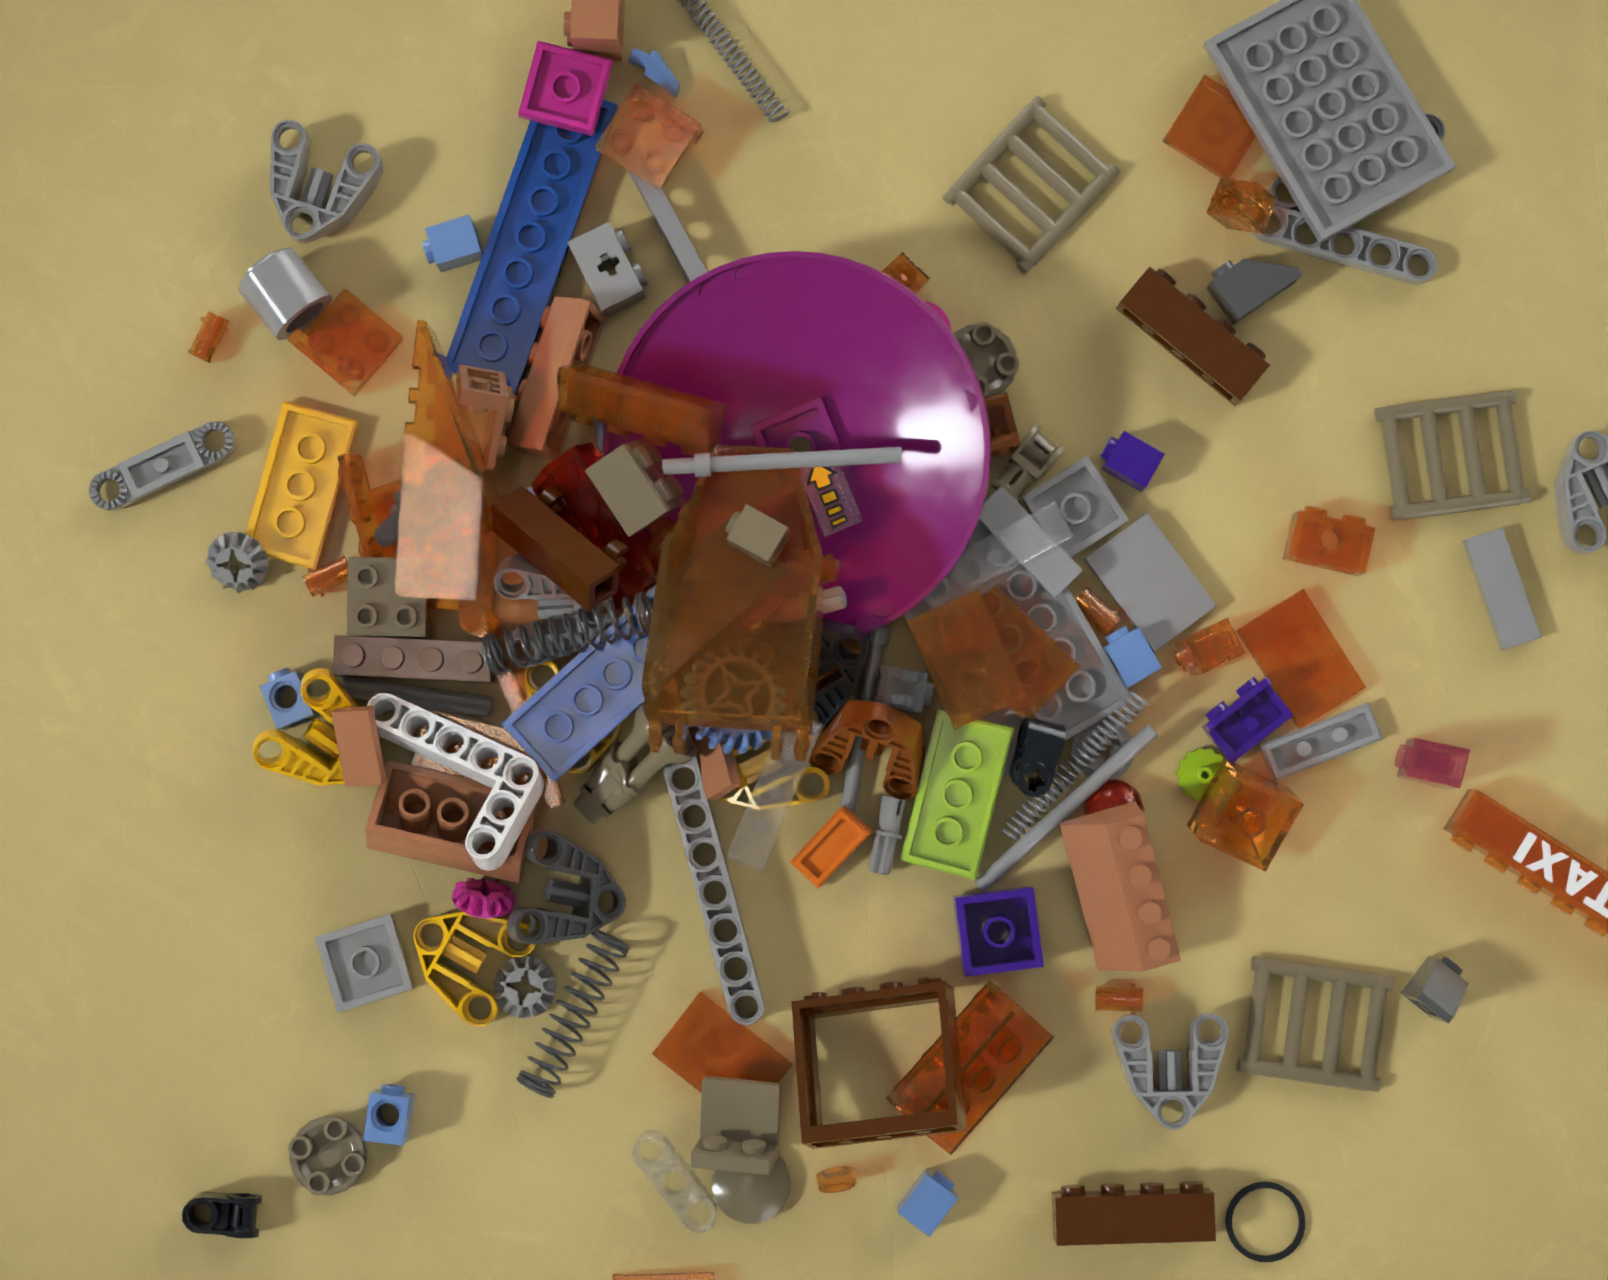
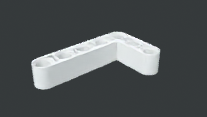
(468, 763)

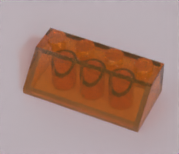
(640, 407)
(995, 1049)

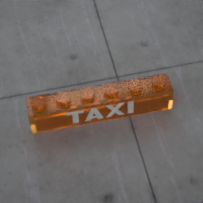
(1533, 856)

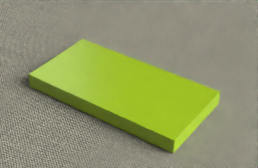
(957, 795)

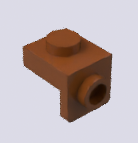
(1002, 424)

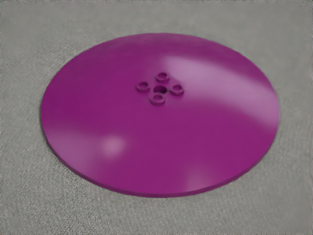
(849, 365)

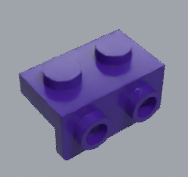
(1247, 719)

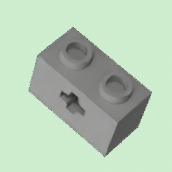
(598, 247)

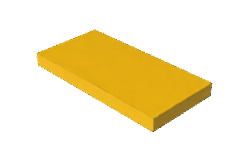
(300, 484)

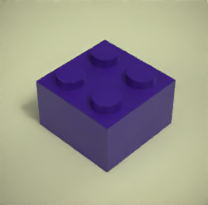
(998, 931)

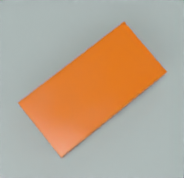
(831, 846)

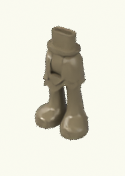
(619, 775)

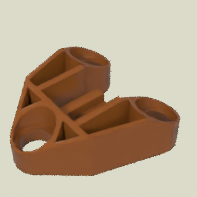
(878, 726)

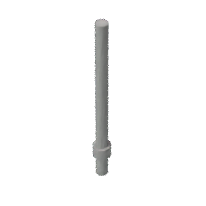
(703, 463)
(877, 640)

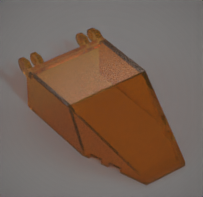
(445, 500)
(726, 631)

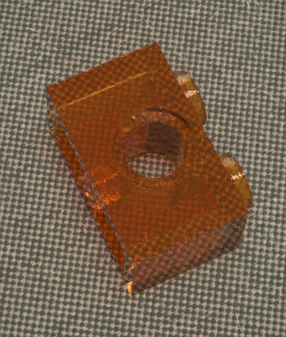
(1305, 543)
(1208, 648)

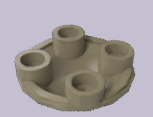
(990, 356)
(328, 1155)
(752, 1196)

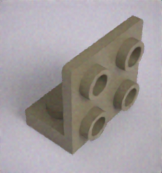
(375, 606)
(738, 1126)

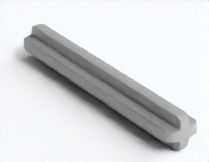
(421, 696)

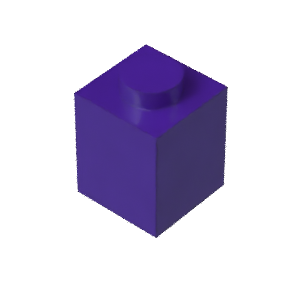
(1131, 460)

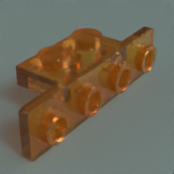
(367, 505)

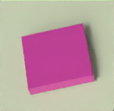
(565, 88)

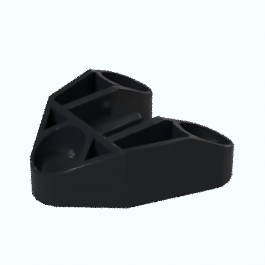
(840, 685)

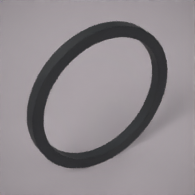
(1301, 1228)

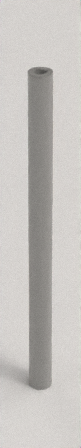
(1066, 808)

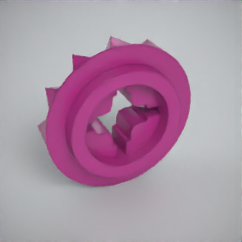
(483, 898)

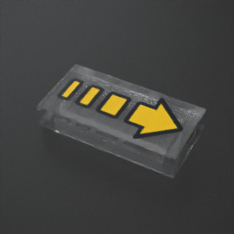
(830, 498)

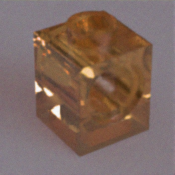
(1241, 205)

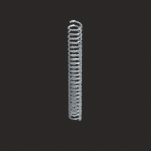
(735, 55)
(1080, 763)

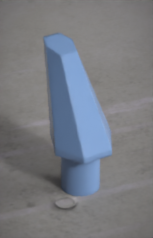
(656, 70)

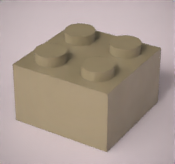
(635, 486)

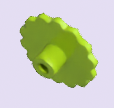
(1197, 771)

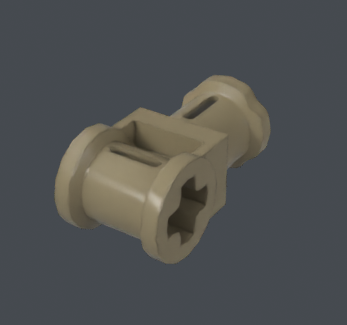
(1031, 459)

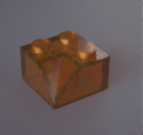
(1244, 814)

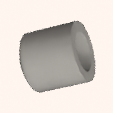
(284, 292)

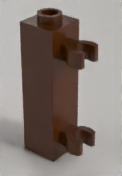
(556, 548)

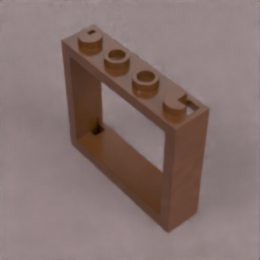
(858, 1000)

